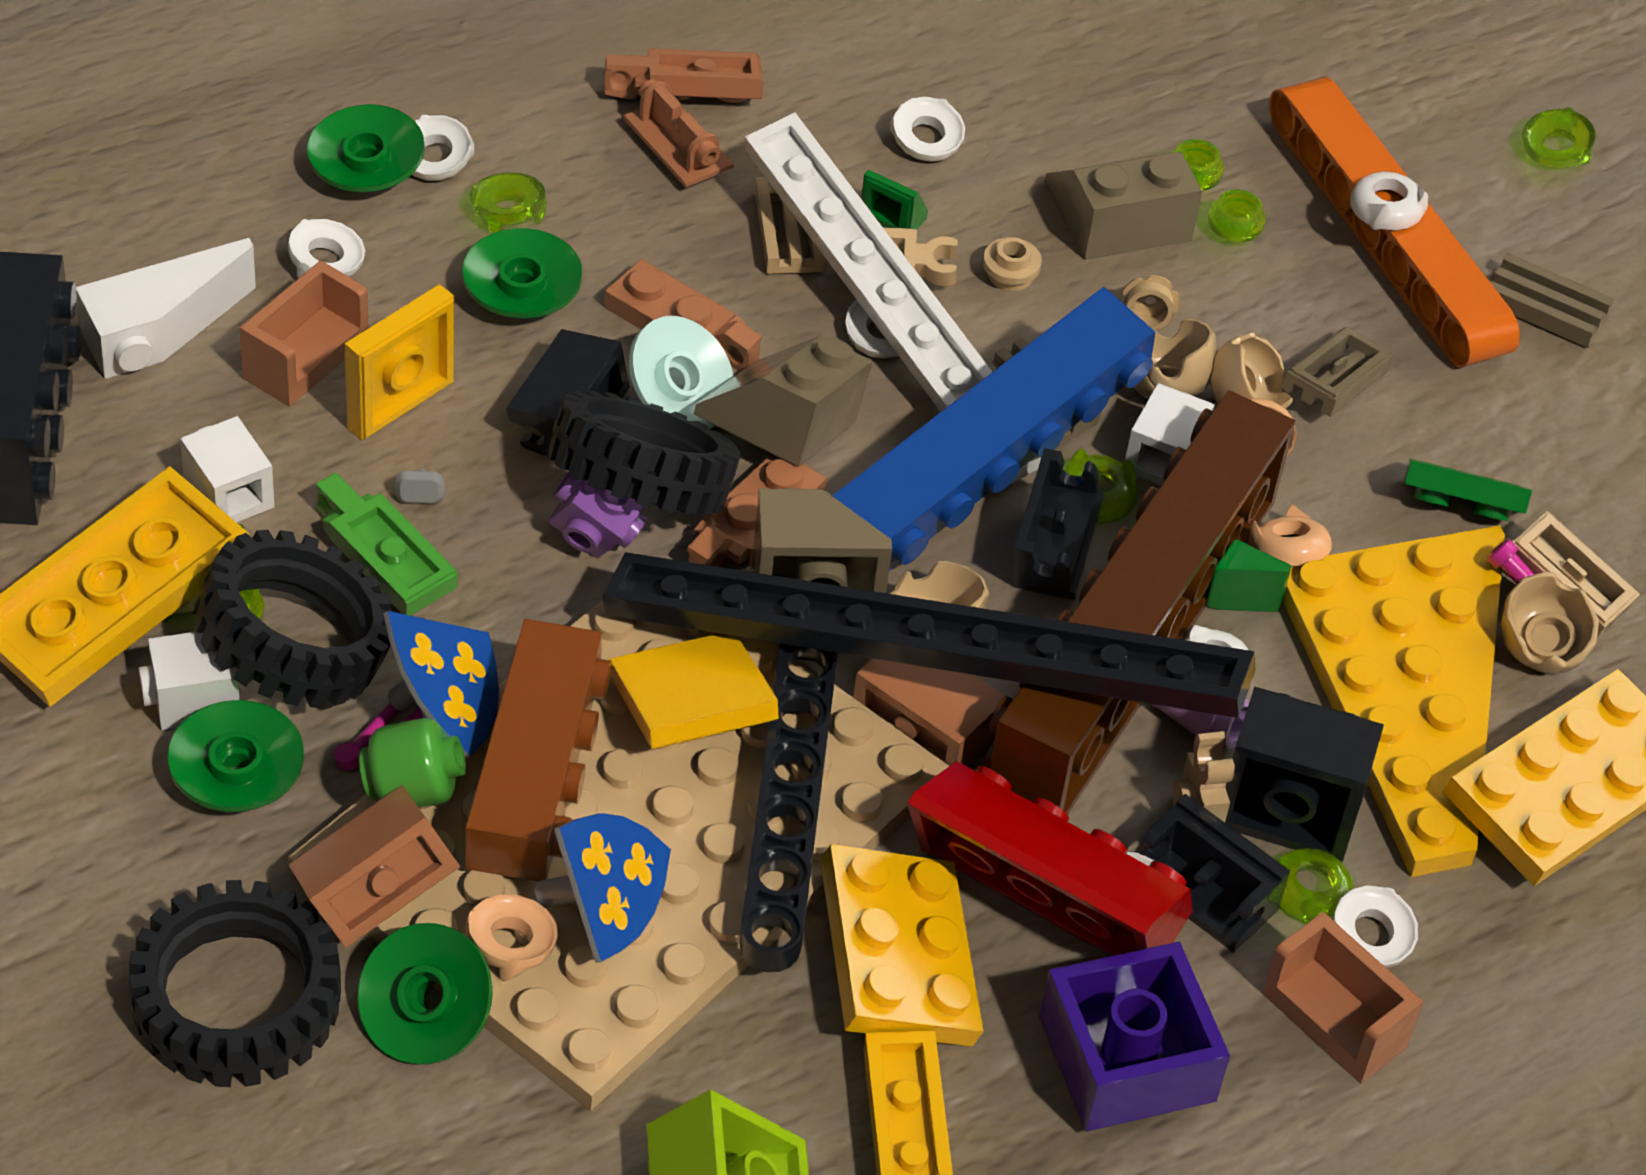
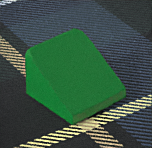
(892, 203)
(1248, 580)

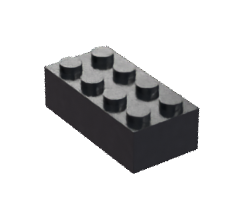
(33, 378)

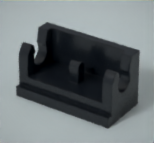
(568, 365)
(1057, 528)
(1229, 877)

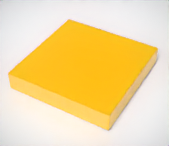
(399, 362)
(693, 689)

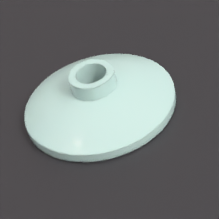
(677, 365)

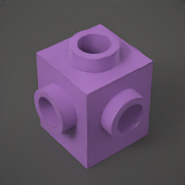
(594, 518)

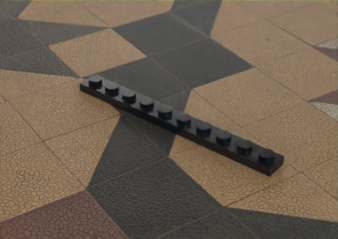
(933, 634)

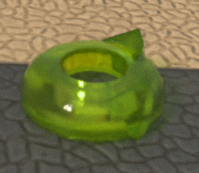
(1559, 123)
(508, 187)
(1120, 499)
(1307, 904)

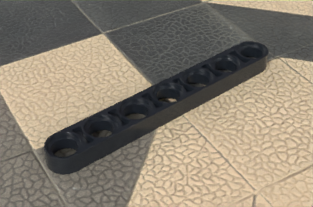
(791, 799)

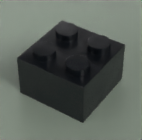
(1300, 773)

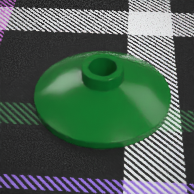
(365, 148)
(522, 273)
(235, 736)
(396, 986)

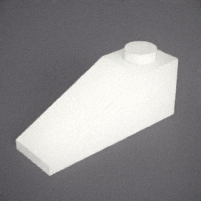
(161, 307)

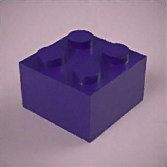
(1133, 1036)

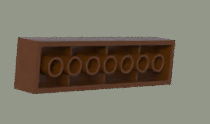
(1153, 585)

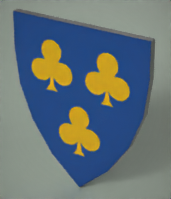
(447, 674)
(612, 875)

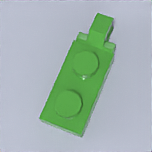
(385, 544)

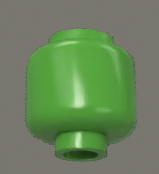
(412, 756)

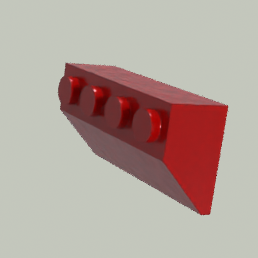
(1048, 863)

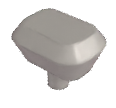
(419, 487)

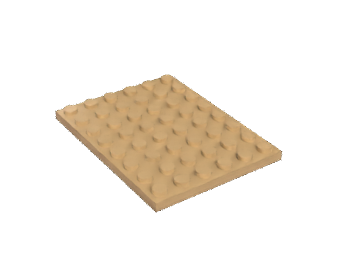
(700, 797)

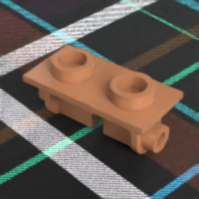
(676, 136)

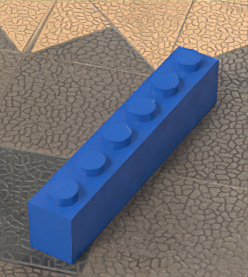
(1002, 424)

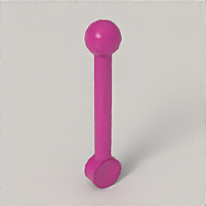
(348, 753)

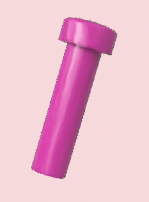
(1505, 557)

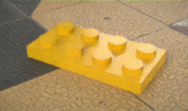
(110, 585)
(1561, 779)

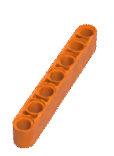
(1420, 262)

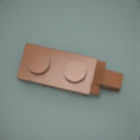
(689, 73)
(650, 293)
(731, 531)

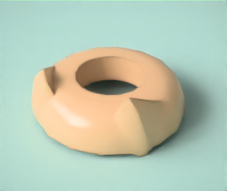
(1296, 551)
(517, 914)

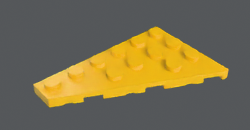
(1412, 646)

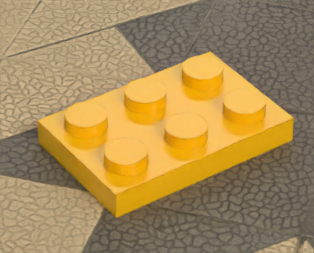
(900, 944)

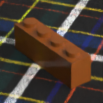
(536, 750)

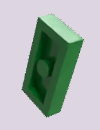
(1492, 496)

